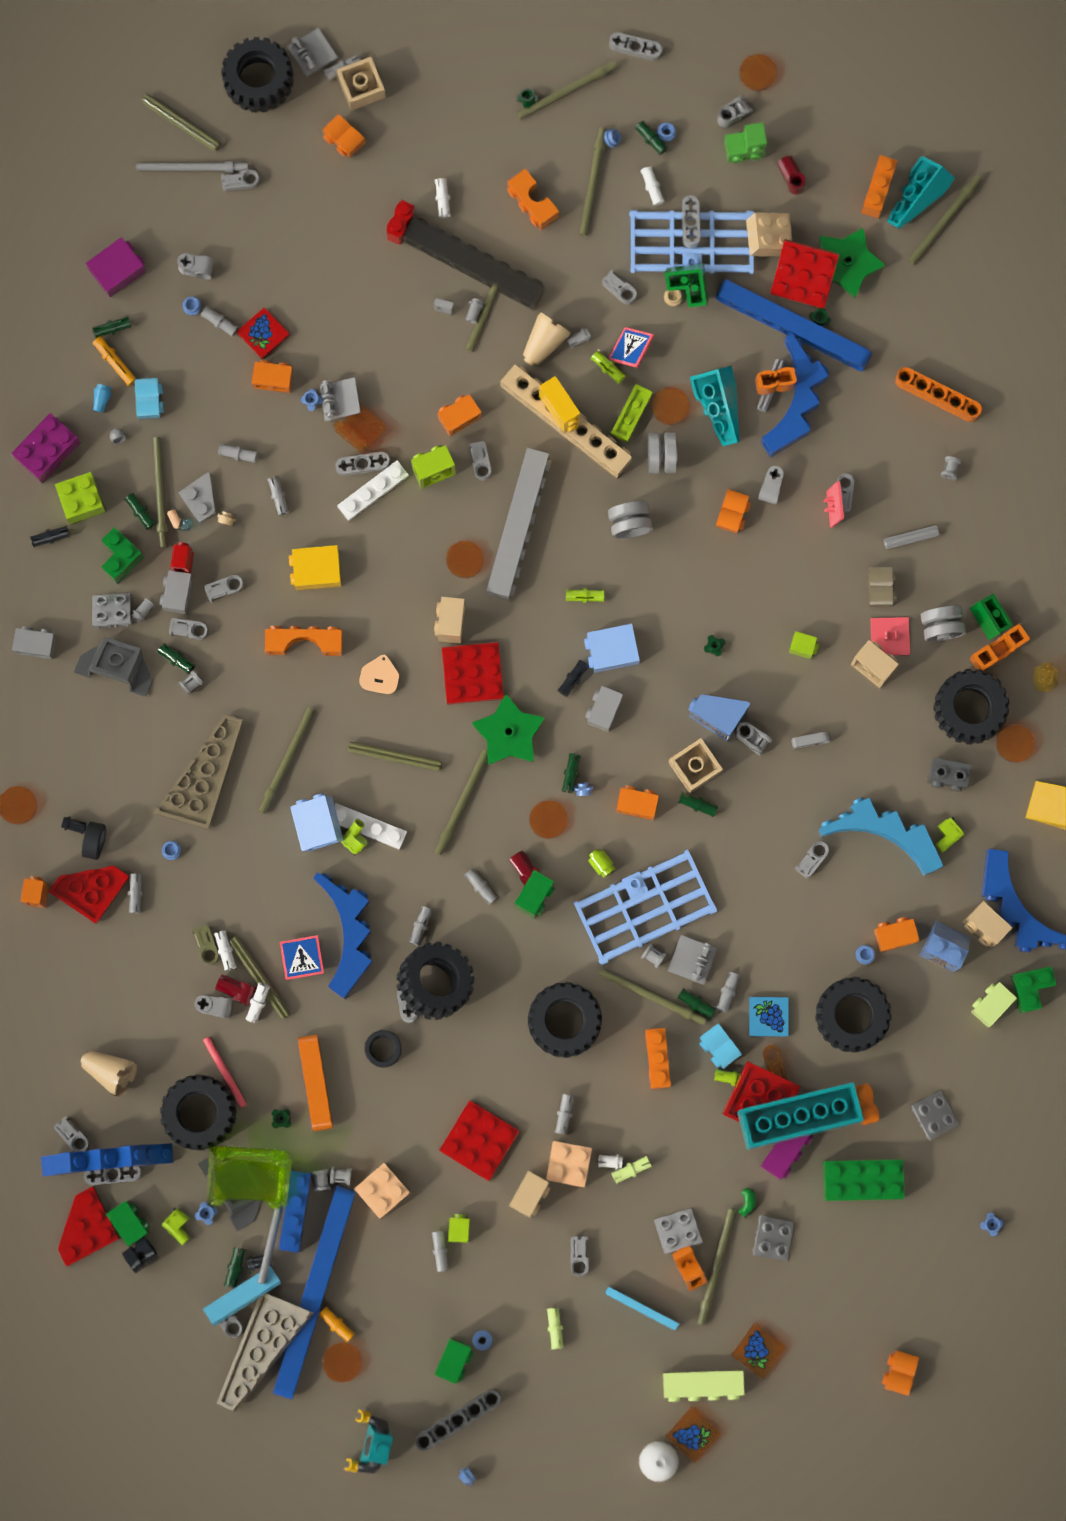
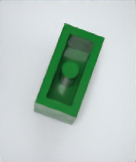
(991, 616)
(128, 1223)

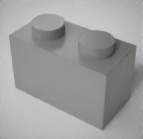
(176, 592)
(34, 643)
(604, 708)

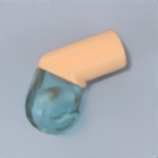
(178, 523)

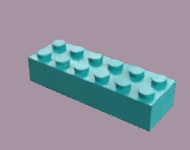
(800, 1116)

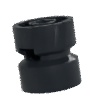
(135, 1260)

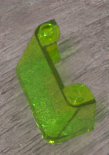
(248, 1175)

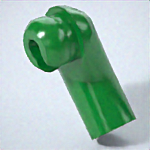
(750, 1202)

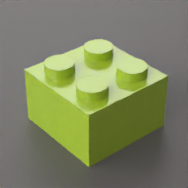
(433, 466)
(80, 498)

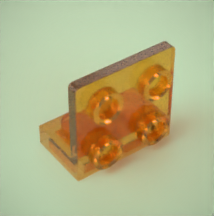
(360, 429)

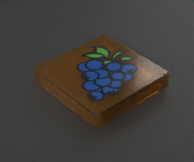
(758, 1351)
(693, 1434)

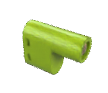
(951, 834)
(352, 839)
(174, 1223)

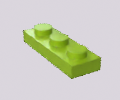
(631, 413)

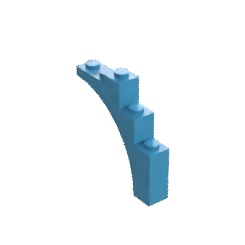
(864, 818)

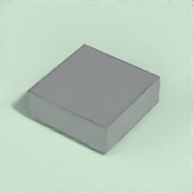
(443, 306)

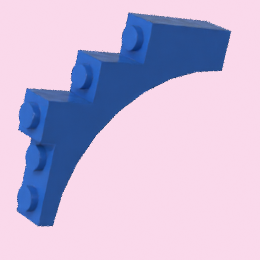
(808, 376)
(998, 886)
(353, 963)
(106, 1159)

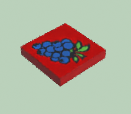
(262, 333)

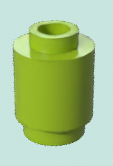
(601, 862)

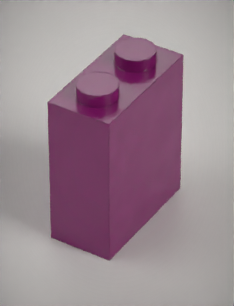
(116, 266)

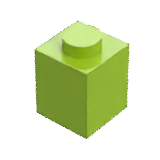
(803, 645)
(459, 1228)

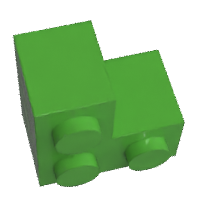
(747, 144)

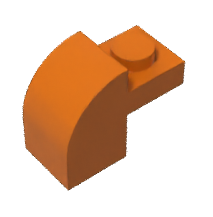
(689, 1268)

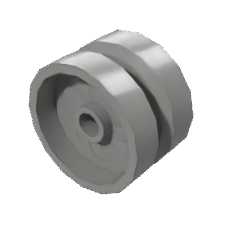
(663, 453)
(630, 520)
(943, 623)

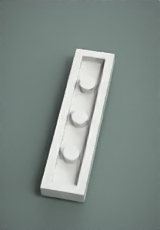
(373, 491)
(373, 828)

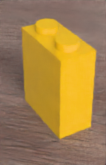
(559, 405)
(315, 567)

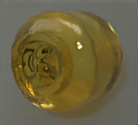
(1045, 677)

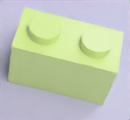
(993, 1004)

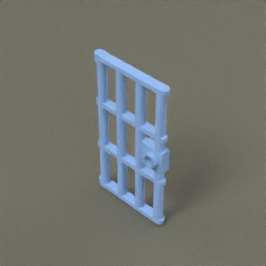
(694, 255)
(638, 893)

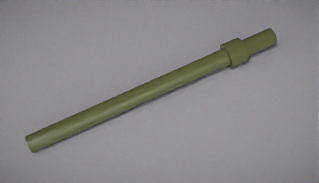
(597, 74)
(599, 147)
(966, 193)
(162, 527)
(271, 793)
(446, 835)
(686, 1013)
(706, 1304)

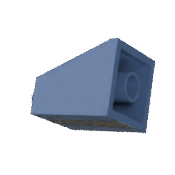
(718, 714)
(946, 947)

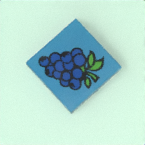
(768, 1016)

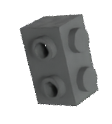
(949, 774)

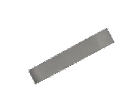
(639, 53)
(695, 214)
(349, 470)
(98, 1181)

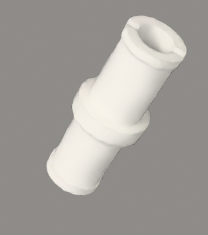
(652, 186)
(442, 198)
(225, 950)
(257, 1002)

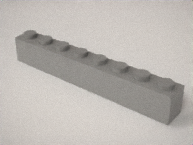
(517, 524)

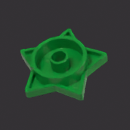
(861, 263)
(515, 745)

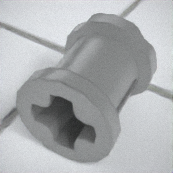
(951, 468)
(190, 683)
(653, 955)
(340, 1175)
(321, 1180)

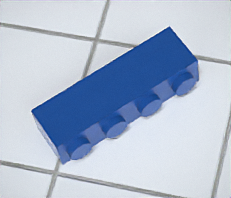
(295, 1211)

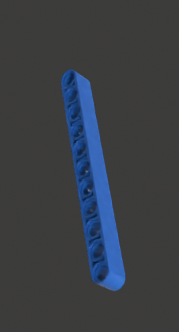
(315, 1290)

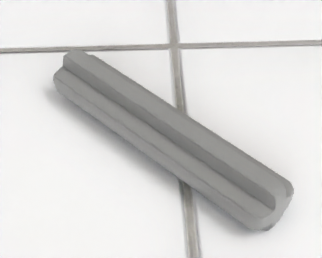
(765, 399)
(911, 537)

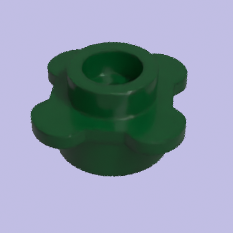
(527, 93)
(820, 313)
(714, 650)
(281, 1123)

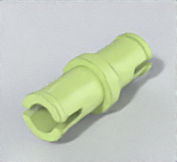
(631, 1170)
(555, 1328)

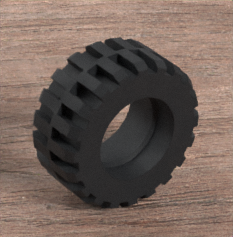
(257, 97)
(985, 686)
(450, 962)
(564, 993)
(879, 1014)
(172, 1106)

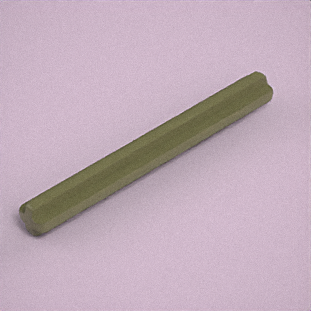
(180, 122)
(394, 756)
(258, 976)

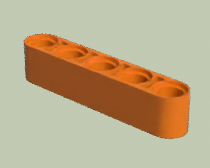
(933, 386)
(315, 1082)

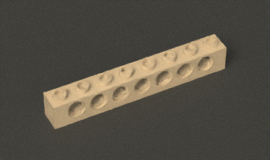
(583, 442)

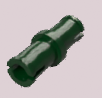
(651, 138)
(111, 327)
(140, 511)
(176, 658)
(571, 773)
(698, 804)
(696, 1003)
(234, 1267)

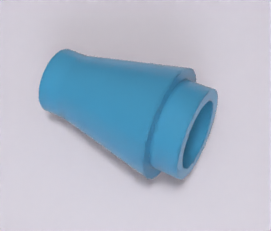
(101, 397)

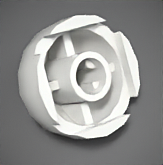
(658, 1461)

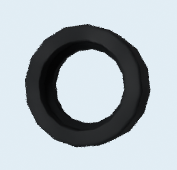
(93, 840)
(368, 1048)

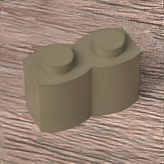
(880, 587)

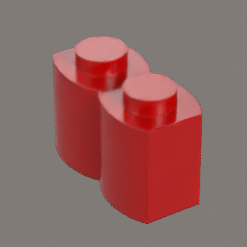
(398, 224)
(182, 558)

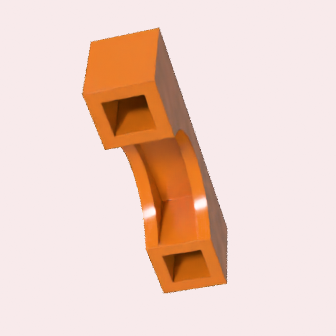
(279, 640)

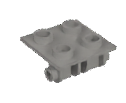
(312, 52)
(339, 399)
(111, 610)
(692, 959)
(934, 1115)
(677, 1231)
(773, 1238)

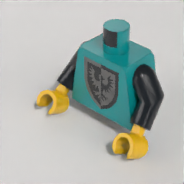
(376, 1445)

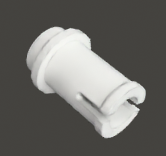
(610, 1161)

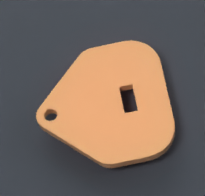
(379, 670)

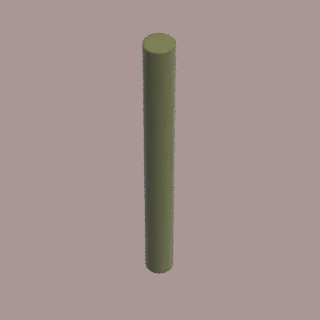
(482, 317)

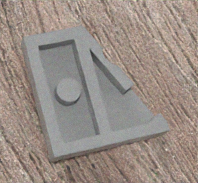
(199, 498)

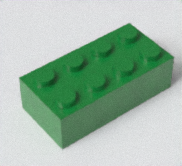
(863, 1180)

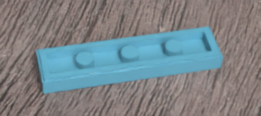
(240, 1297)
(641, 1308)

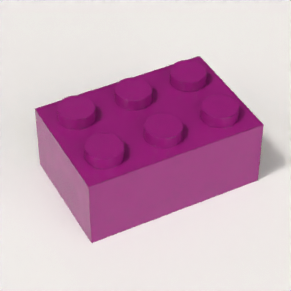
(46, 448)

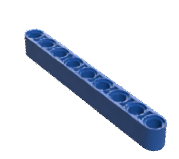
(789, 322)

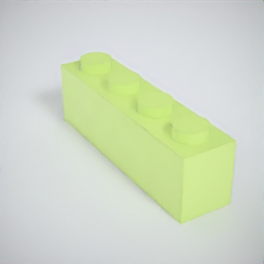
(703, 1384)

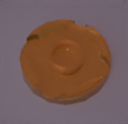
(757, 72)
(670, 406)
(464, 559)
(1015, 743)
(17, 805)
(548, 819)
(342, 1362)

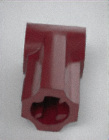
(791, 173)
(522, 866)
(239, 991)

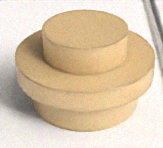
(673, 298)
(226, 518)

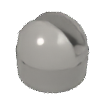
(117, 436)

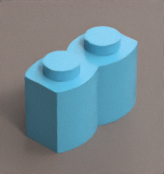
(148, 398)
(719, 1046)

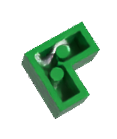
(689, 278)
(124, 555)
(533, 895)
(1027, 986)
(453, 1361)

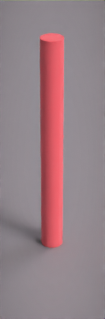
(225, 1072)

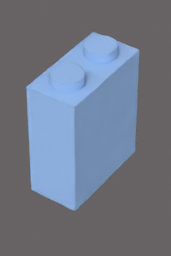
(612, 648)
(316, 822)

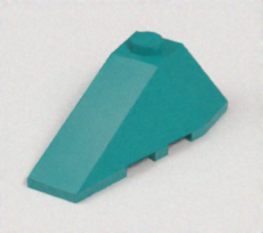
(925, 185)
(719, 399)

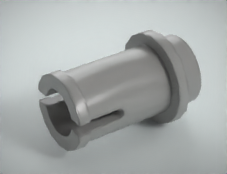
(474, 310)
(578, 338)
(140, 613)

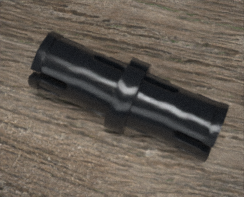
(49, 536)
(573, 678)

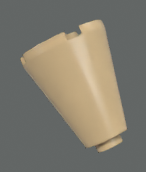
(544, 339)
(109, 1071)

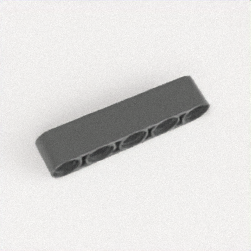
(447, 1421)

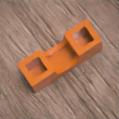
(879, 186)
(541, 212)
(1000, 649)
(657, 1058)

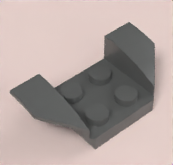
(117, 662)
(242, 1211)

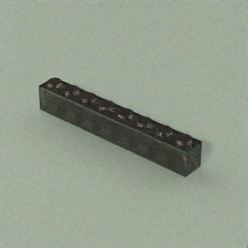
(473, 263)

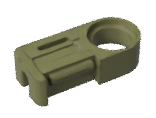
(206, 942)

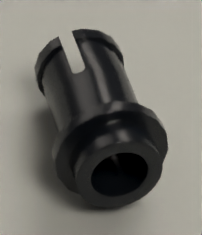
(73, 825)
(255, 1262)

